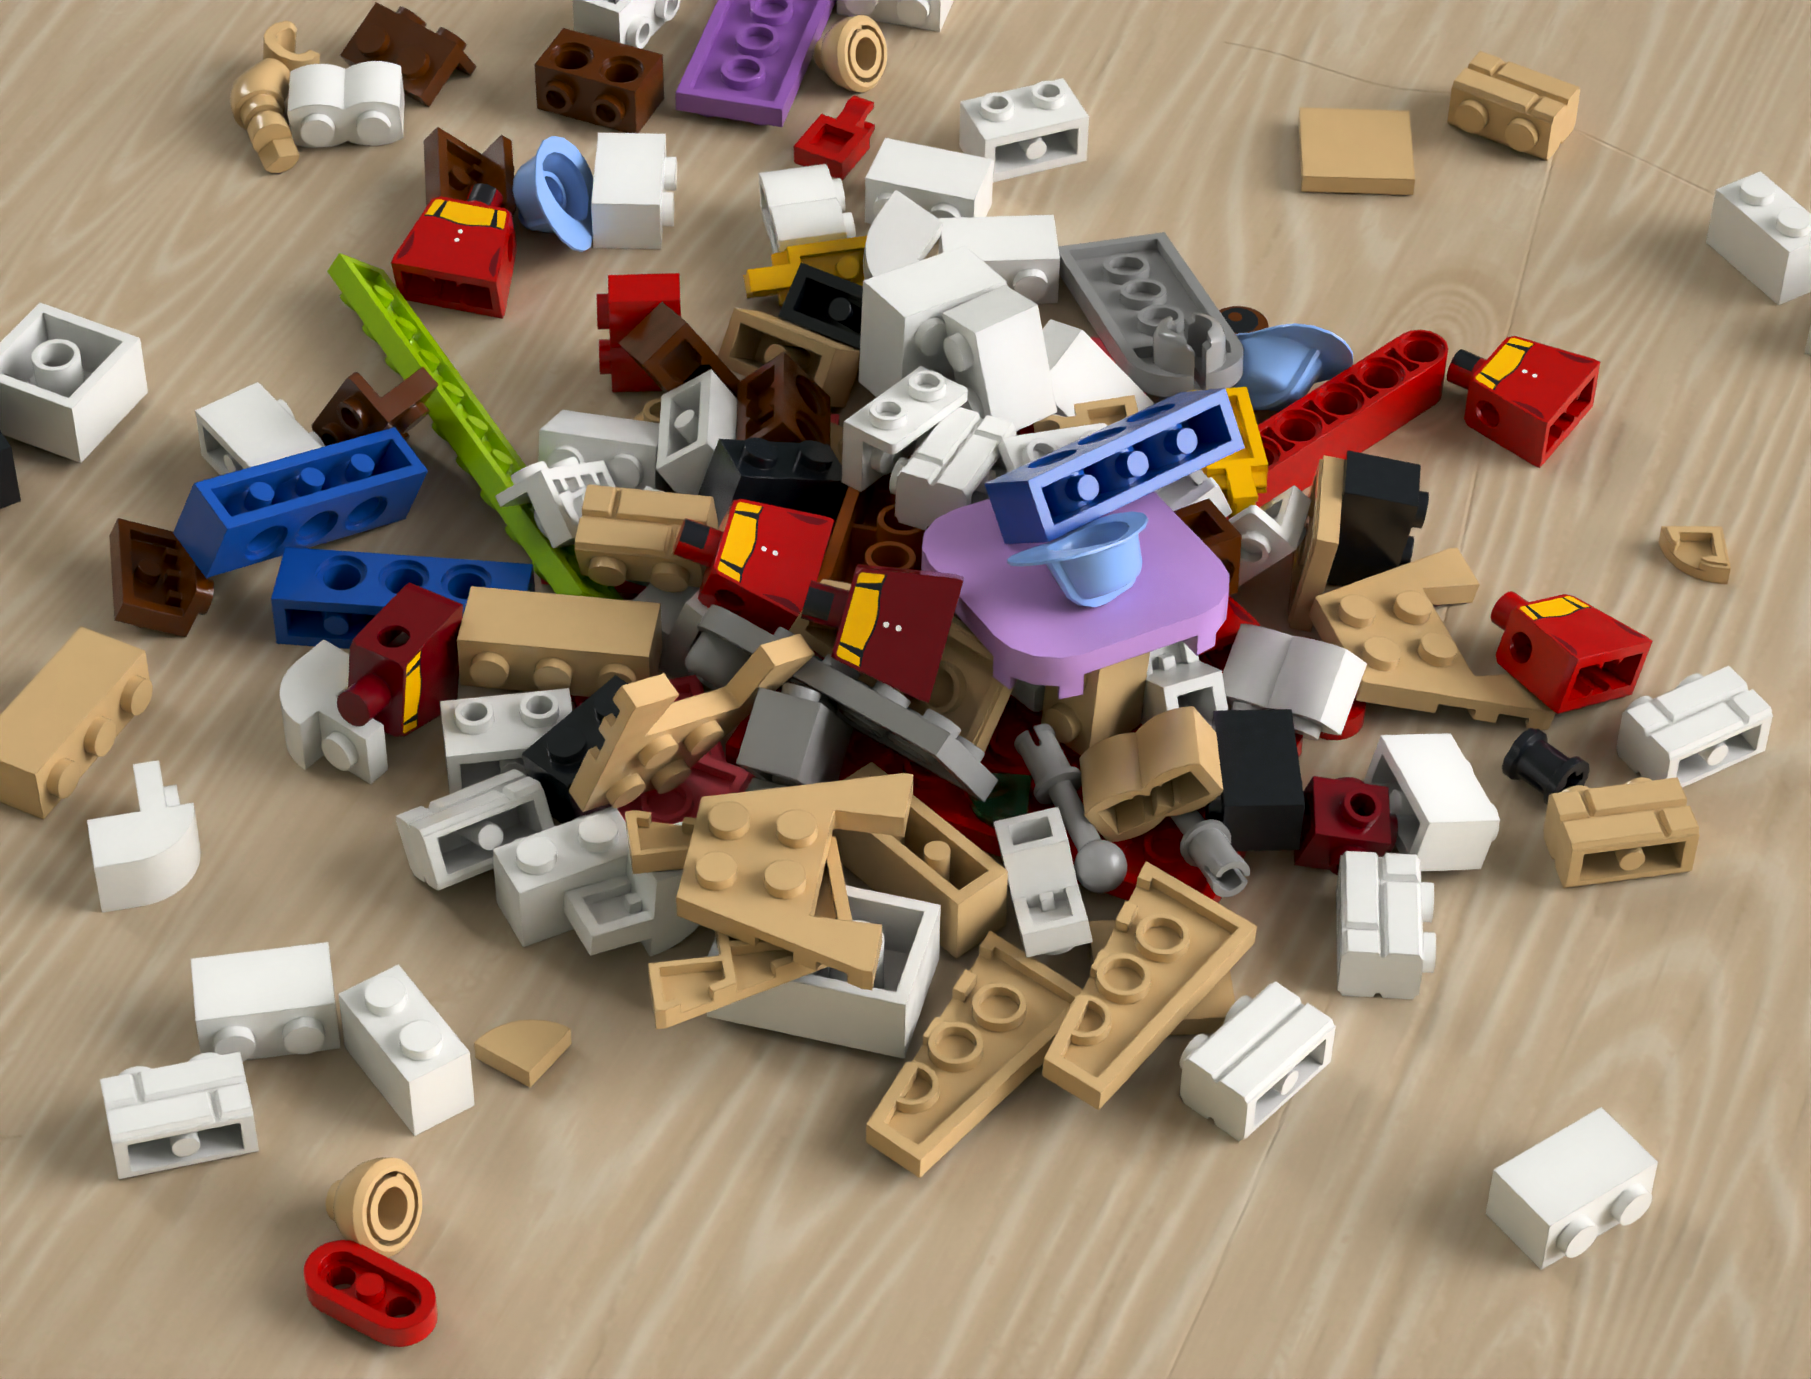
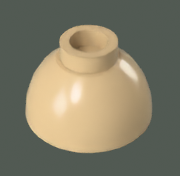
(853, 53)
(377, 1205)

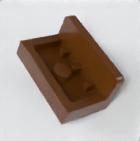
(402, 39)
(456, 167)
(360, 411)
(155, 579)

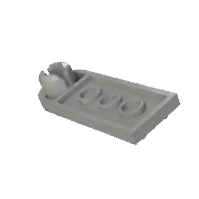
(1152, 314)
(874, 712)

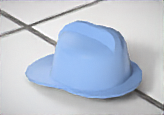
(556, 193)
(1287, 361)
(1093, 560)

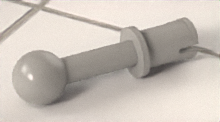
(1209, 848)
(1099, 863)

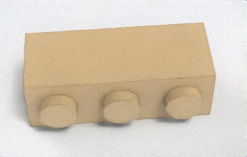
(556, 641)
(69, 719)
(931, 866)

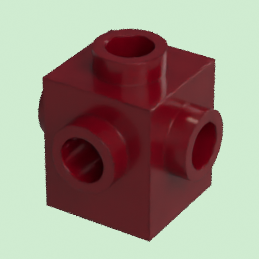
(1344, 817)

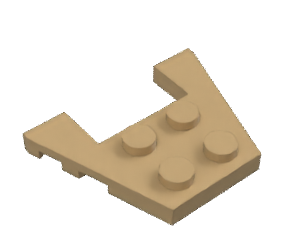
(1409, 650)
(661, 739)
(762, 862)
(704, 984)

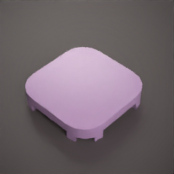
(1045, 635)

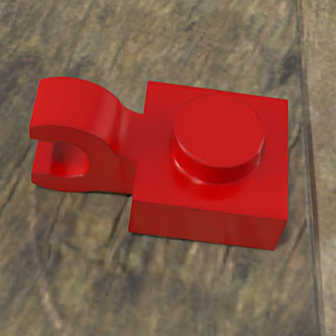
(837, 141)

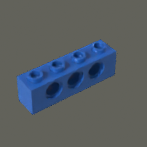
(1114, 466)
(299, 501)
(340, 592)

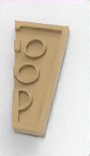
(1152, 973)
(972, 1055)

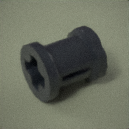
(1543, 765)

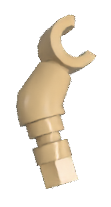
(260, 96)

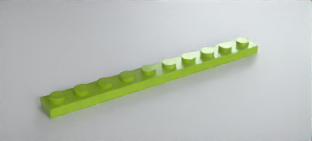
(457, 417)

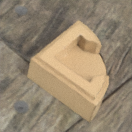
(1697, 551)
(523, 1048)

